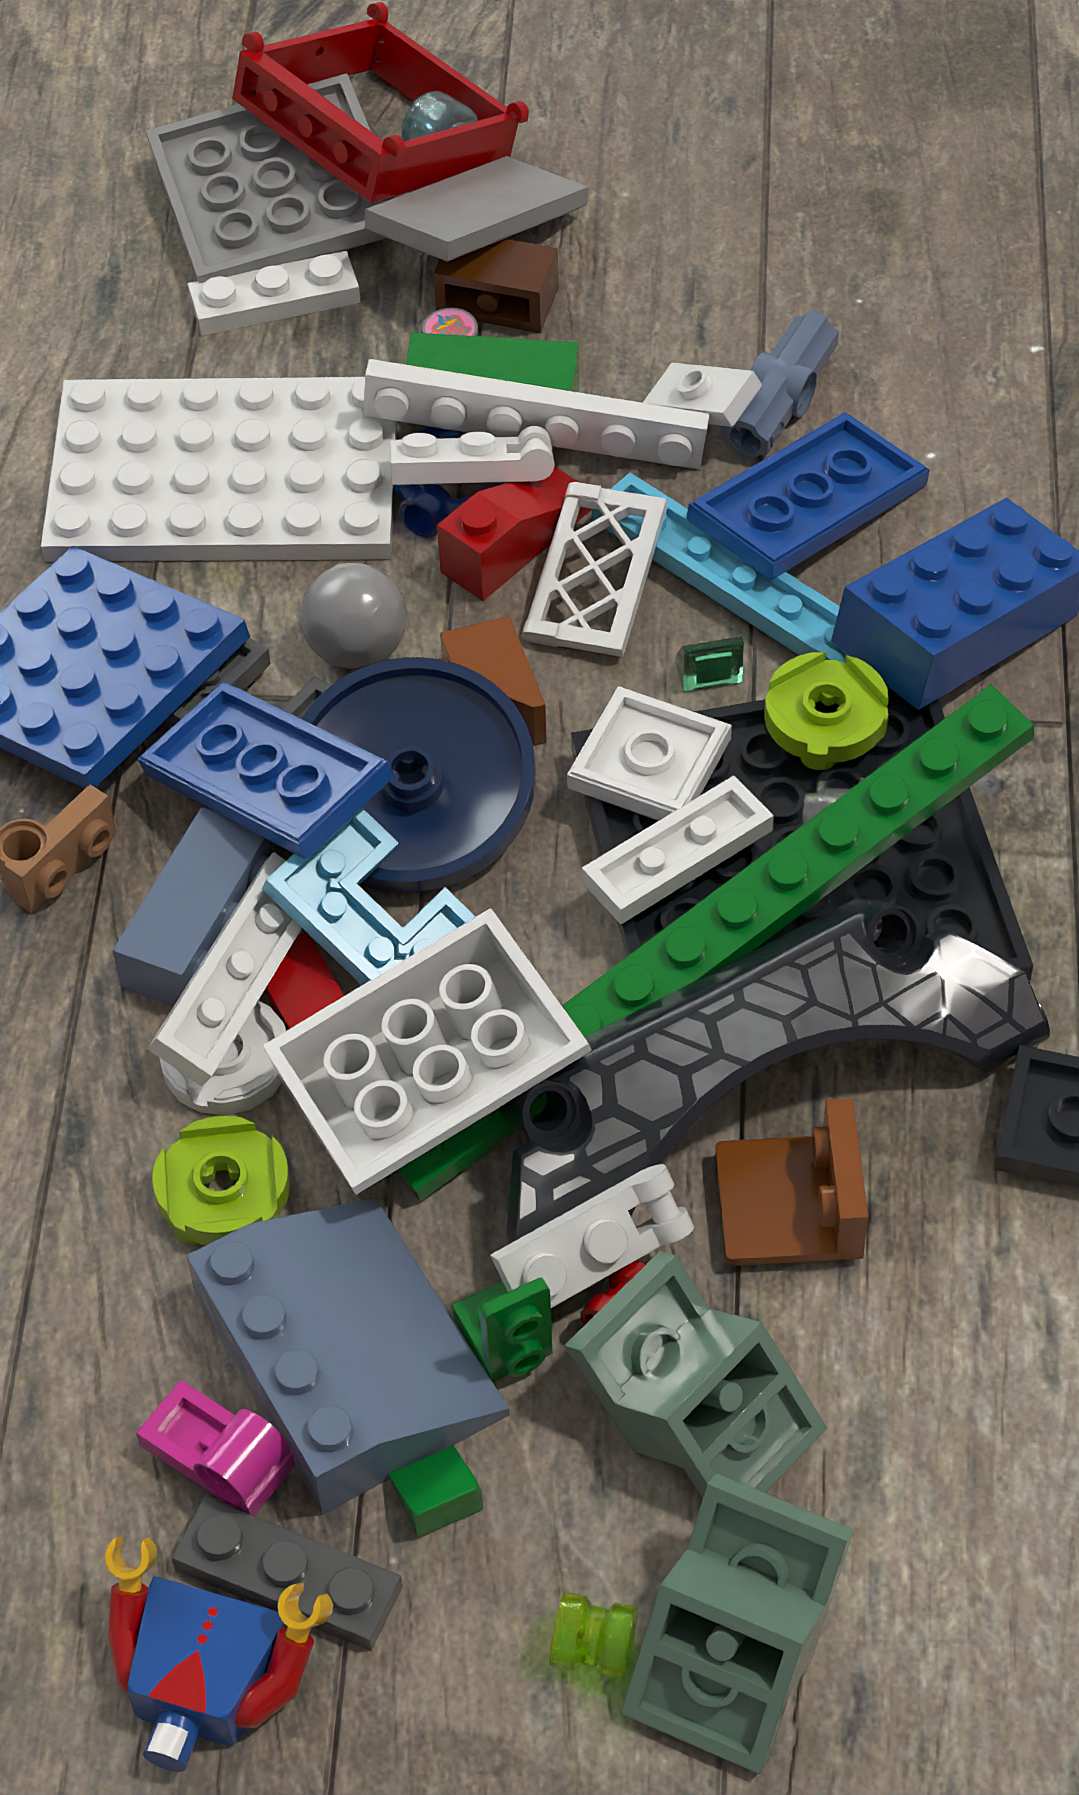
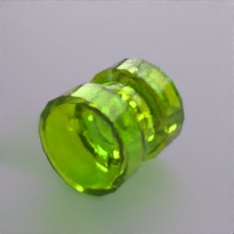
(593, 1636)

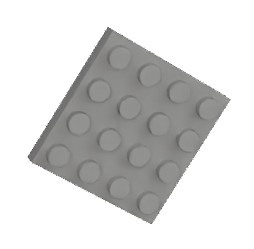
(254, 196)

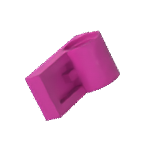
(225, 1453)

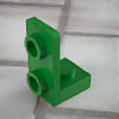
(506, 1328)

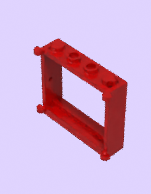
(275, 89)

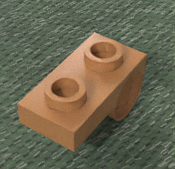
(42, 858)

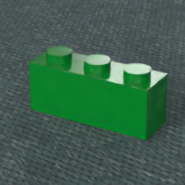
(507, 359)

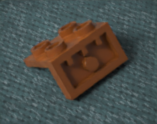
(794, 1194)

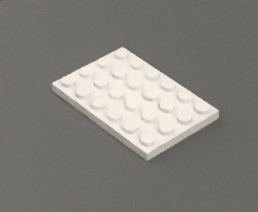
(220, 471)

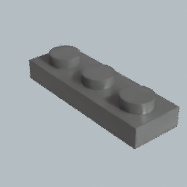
(264, 1559)

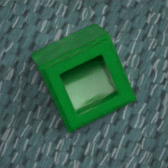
(437, 1491)

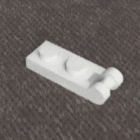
(472, 458)
(596, 1237)

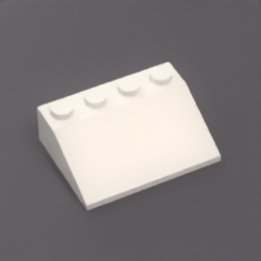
(424, 1050)

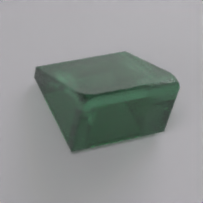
(710, 663)

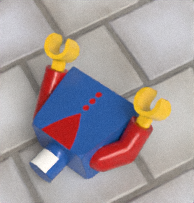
(202, 1658)

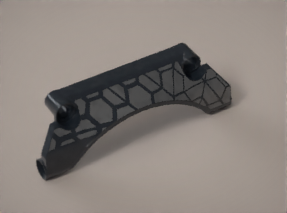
(803, 991)

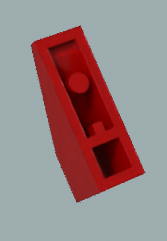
(501, 531)

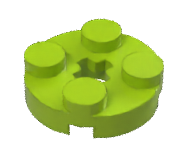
(826, 737)
(215, 1145)

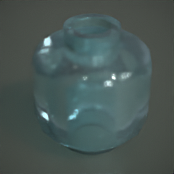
(435, 113)

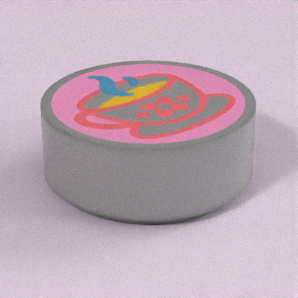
(451, 321)

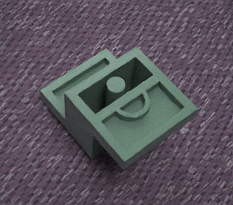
(695, 1381)
(737, 1622)

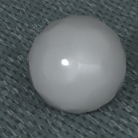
(353, 615)

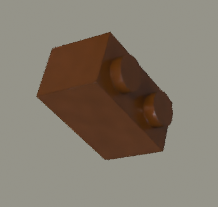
(501, 284)

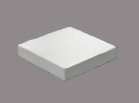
(648, 755)

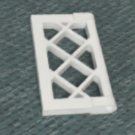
(614, 507)

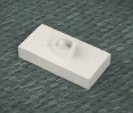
(706, 389)

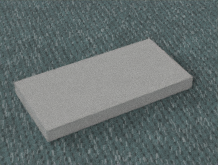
(476, 208)

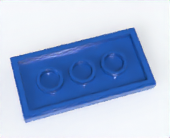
(807, 495)
(266, 769)

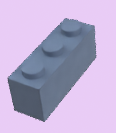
(188, 906)

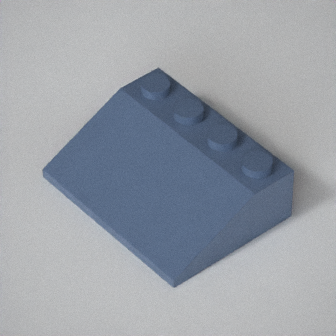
(343, 1345)

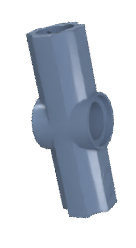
(787, 384)

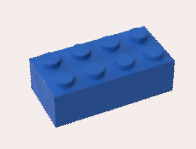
(960, 602)

